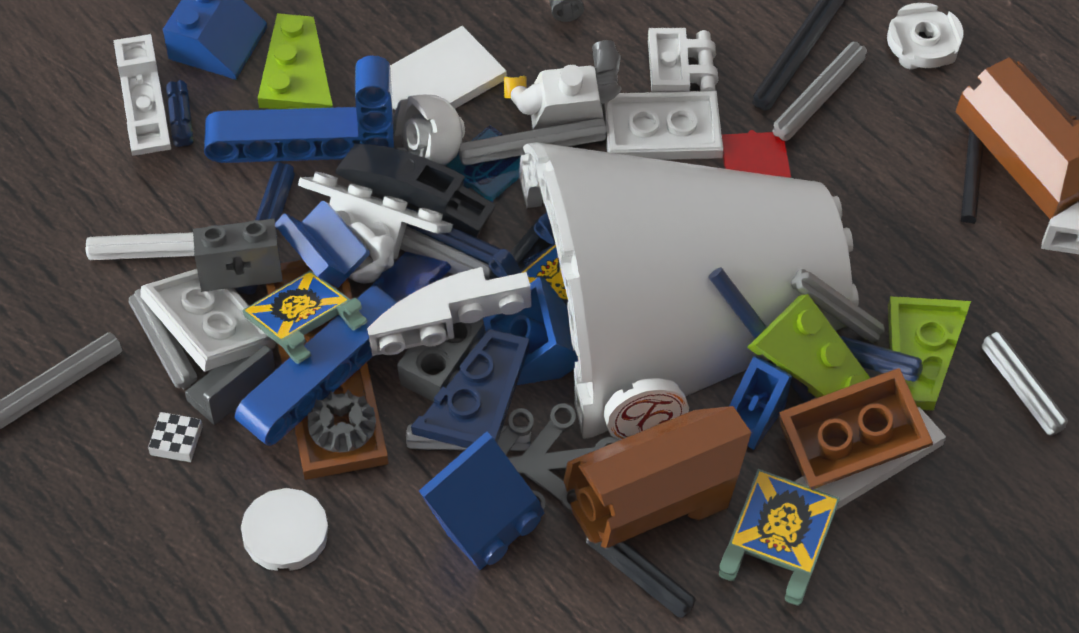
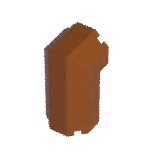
(1026, 133)
(659, 475)

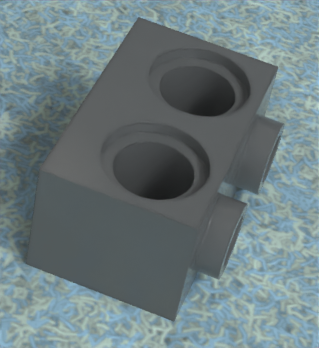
(445, 356)

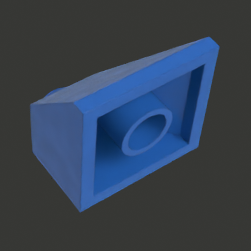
(548, 333)

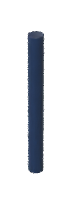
(749, 318)

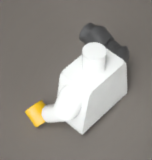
(568, 92)

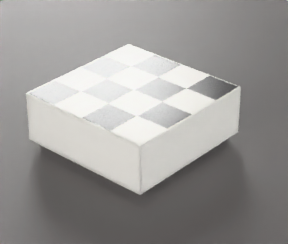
(175, 437)

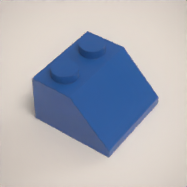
(213, 35)

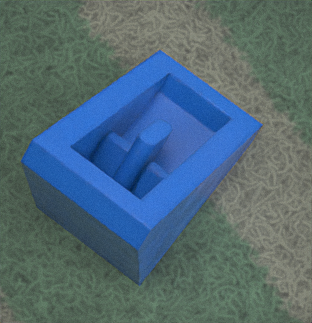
(761, 397)

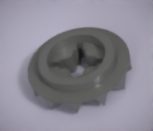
(342, 436)

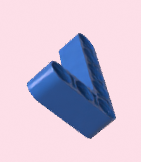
(307, 131)

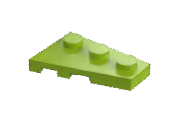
(294, 67)
(929, 332)
(809, 349)

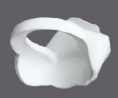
(381, 251)

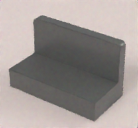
(229, 384)

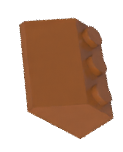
(854, 429)

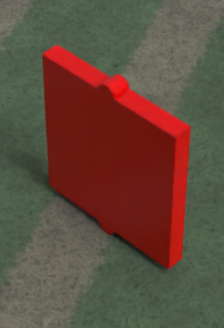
(756, 153)

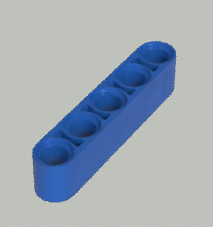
(293, 388)

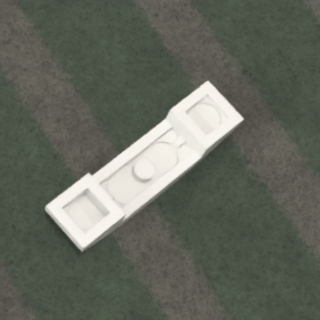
(142, 95)

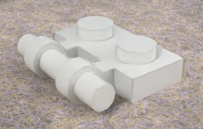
(670, 64)

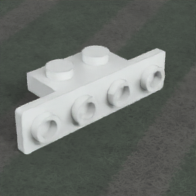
(381, 216)

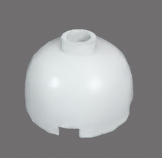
(429, 127)

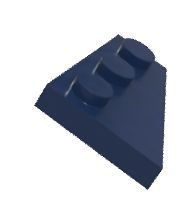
(478, 394)

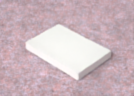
(449, 67)
(664, 125)
(206, 322)

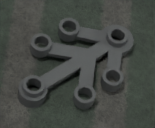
(536, 461)

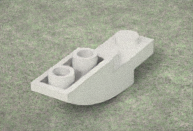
(431, 311)

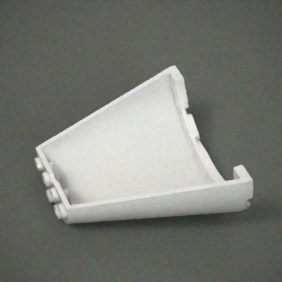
(639, 256)

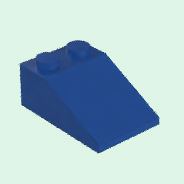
(482, 502)

